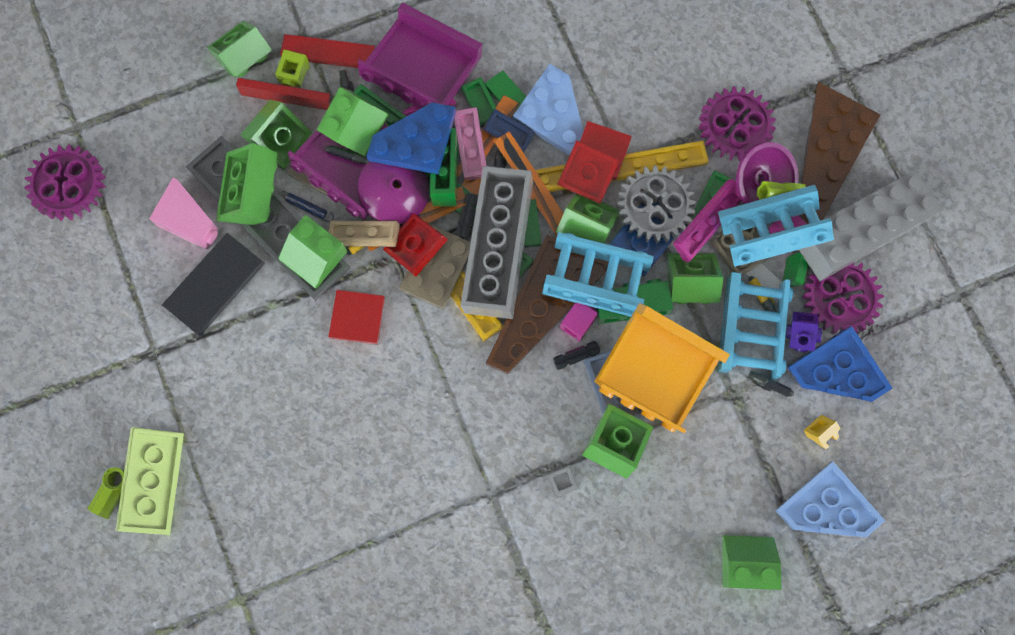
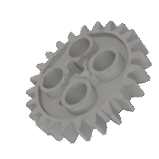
(671, 189)

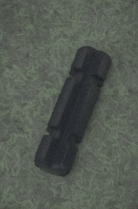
(467, 216)
(576, 355)

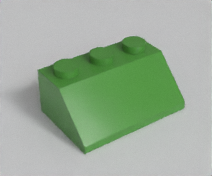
(247, 185)

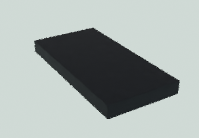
(213, 284)

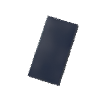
(500, 124)

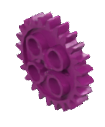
(720, 110)
(65, 182)
(848, 313)

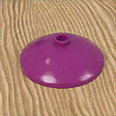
(769, 162)
(390, 203)

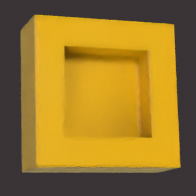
(822, 430)

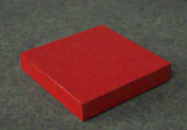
(607, 141)
(588, 172)
(416, 244)
(356, 317)

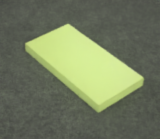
(149, 481)

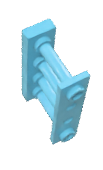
(773, 209)
(589, 295)
(732, 335)

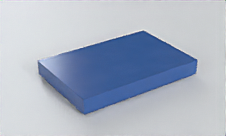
(628, 241)

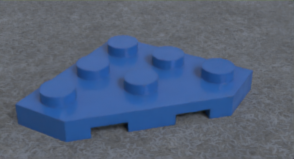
(416, 140)
(841, 368)

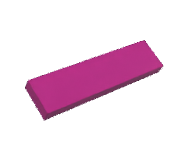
(707, 221)

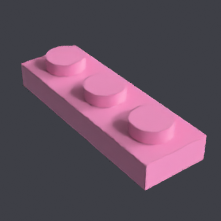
(470, 143)

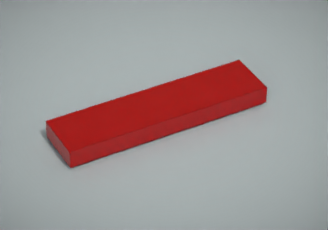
(327, 51)
(284, 94)

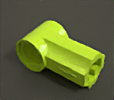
(770, 189)
(107, 495)

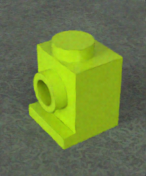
(292, 63)

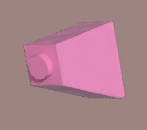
(183, 216)

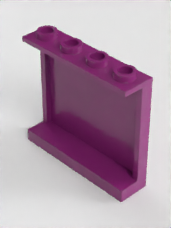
(421, 59)
(329, 172)

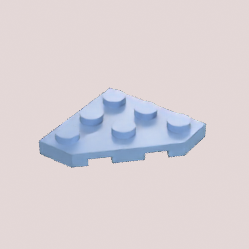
(552, 110)
(830, 506)

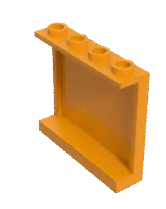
(658, 367)

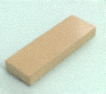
(365, 232)

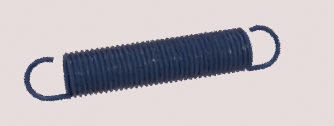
(306, 206)

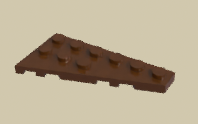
(833, 143)
(535, 312)

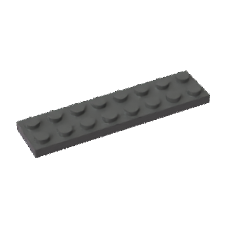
(272, 234)

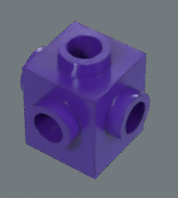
(803, 331)

